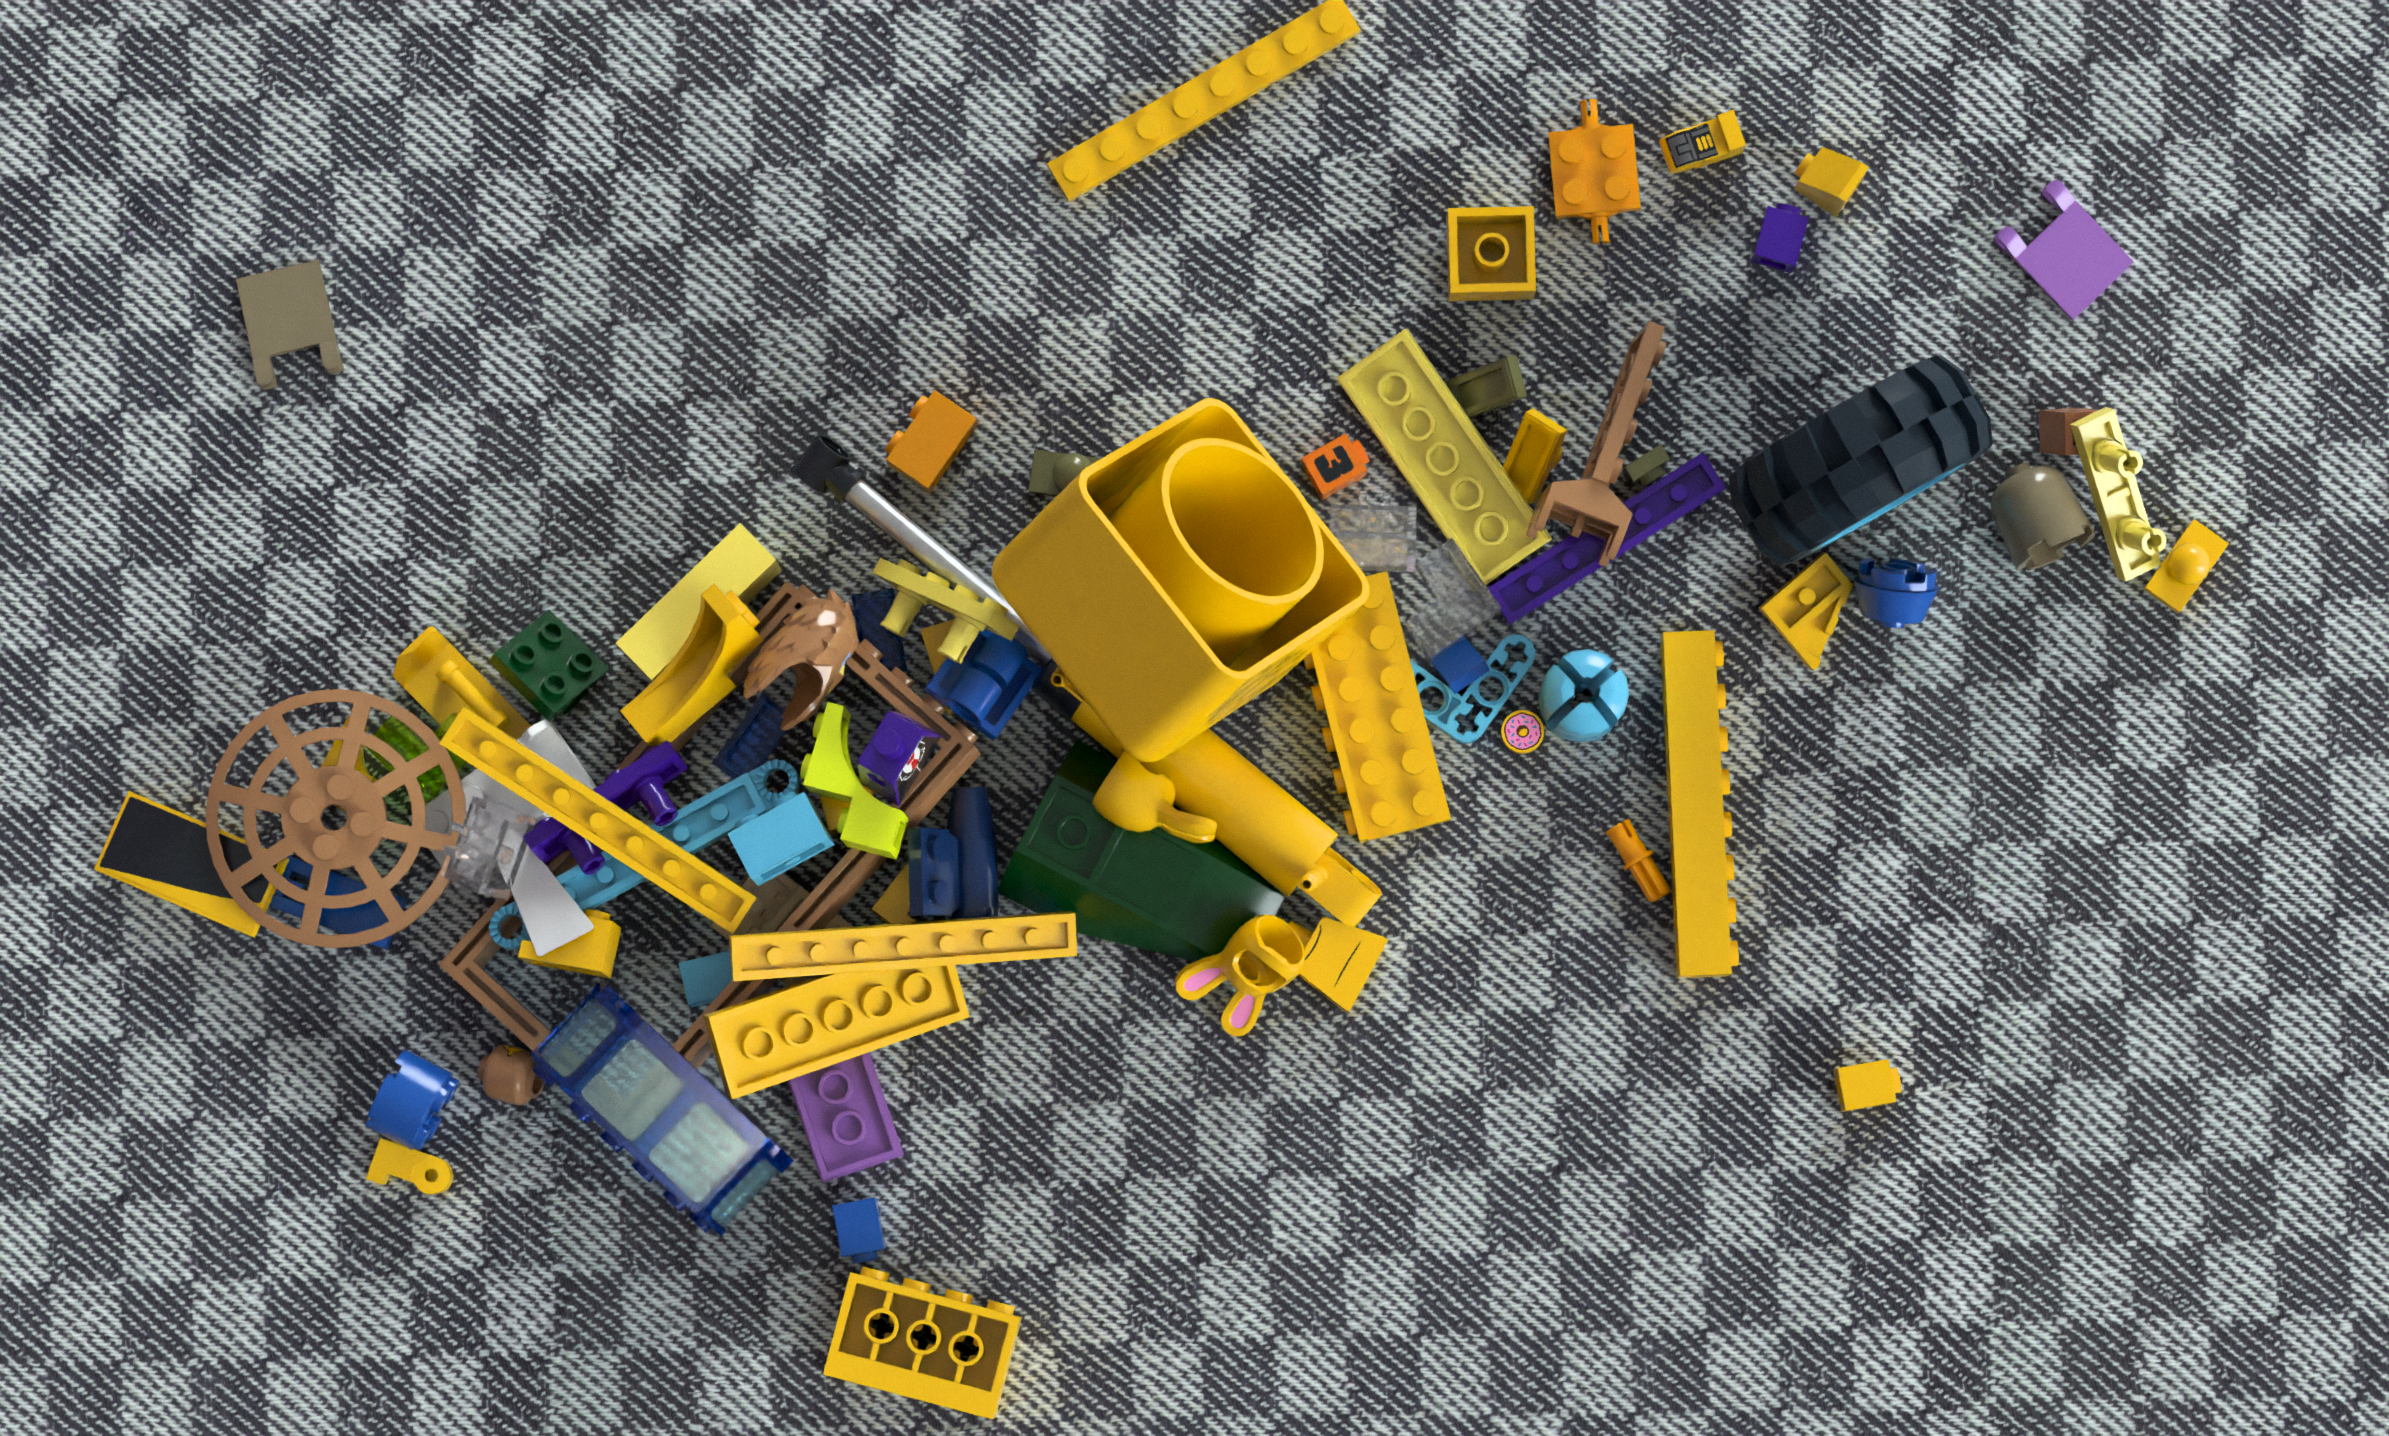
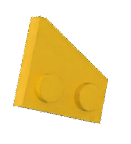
(1809, 607)

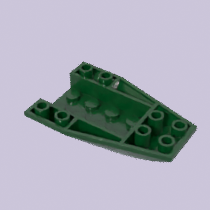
(1127, 883)

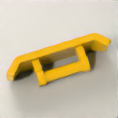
(446, 682)

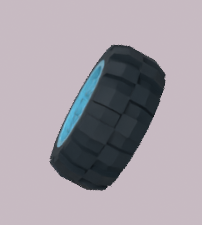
(1860, 460)

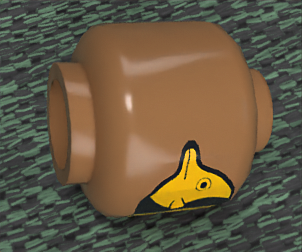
(509, 1075)

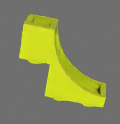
(829, 773)

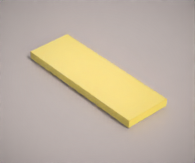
(1442, 456)

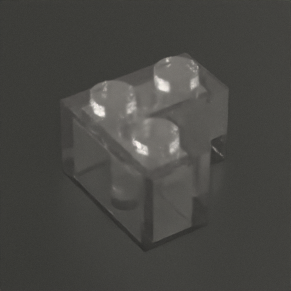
(1461, 601)

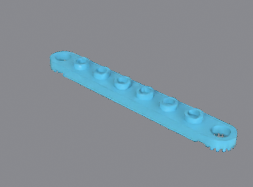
(693, 830)

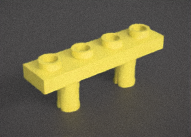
(2116, 494)
(934, 590)

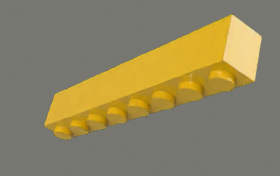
(1696, 804)

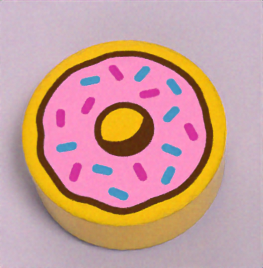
(1522, 732)

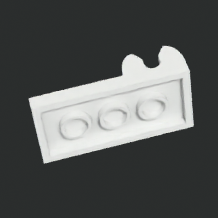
(542, 739)

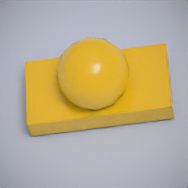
(1534, 453)
(2185, 566)

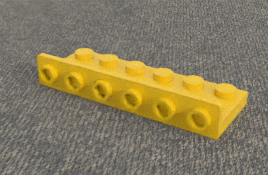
(1377, 722)

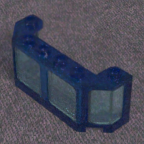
(658, 1109)

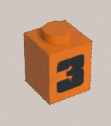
(1335, 465)

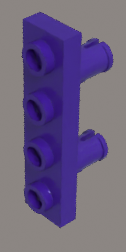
(624, 788)

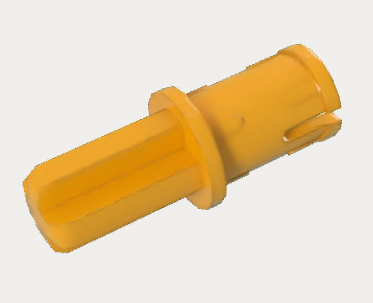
(1638, 860)

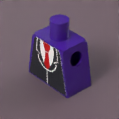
(896, 756)

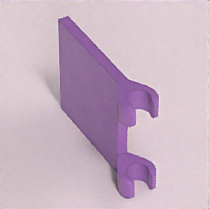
(2070, 257)

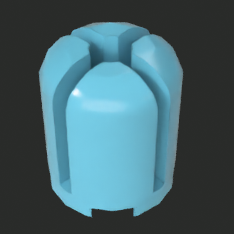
(1589, 672)

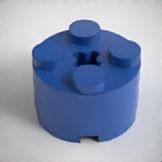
(409, 1101)

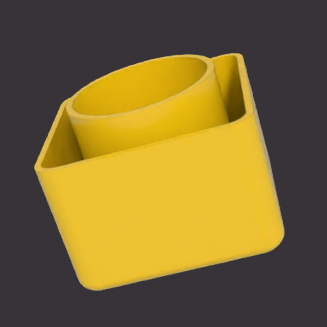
(1179, 579)

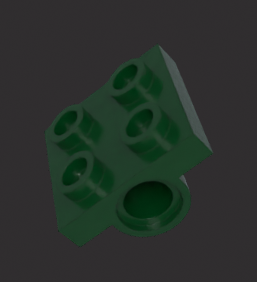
(549, 666)

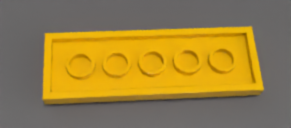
(828, 1022)

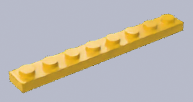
(1203, 98)
(598, 820)
(902, 945)

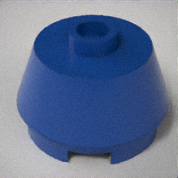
(1895, 591)

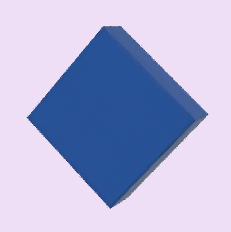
(1460, 665)

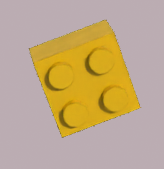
(1491, 253)

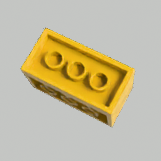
(898, 1362)

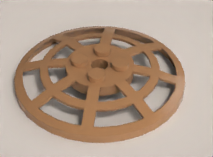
(340, 848)

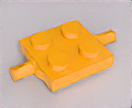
(1594, 171)

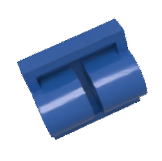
(987, 683)

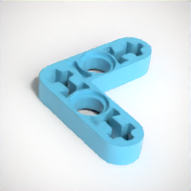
(1456, 704)

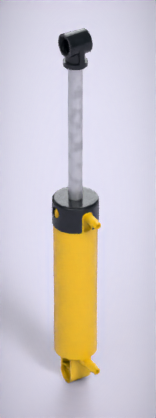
(1209, 776)

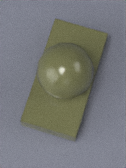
(1489, 387)
(1055, 470)

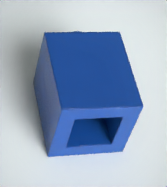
(859, 1229)

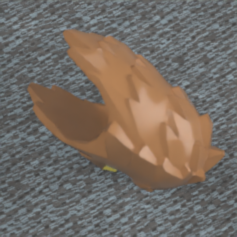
(815, 646)

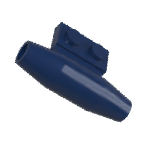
(956, 867)

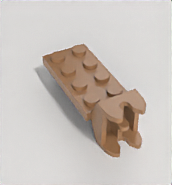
(1589, 502)

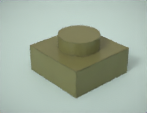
(1647, 467)

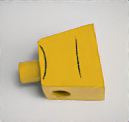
(1338, 959)

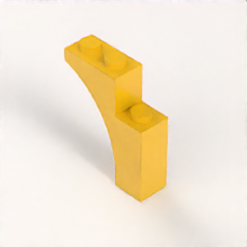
(698, 672)

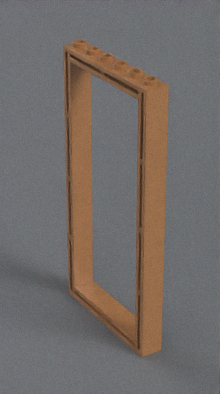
(953, 759)

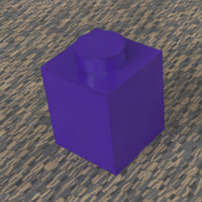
(1780, 237)

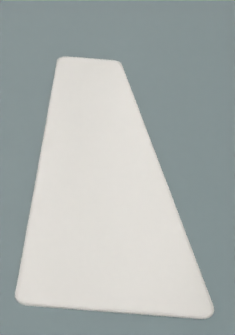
(546, 906)

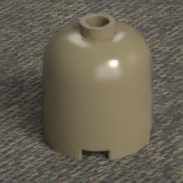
(2038, 515)

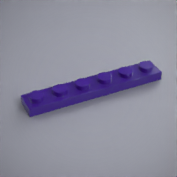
(1578, 557)

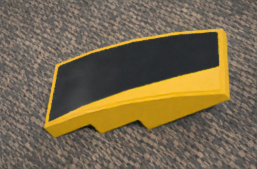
(172, 860)

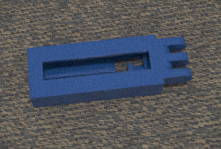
(341, 919)

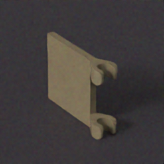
(286, 314)

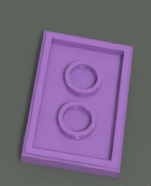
(845, 1117)

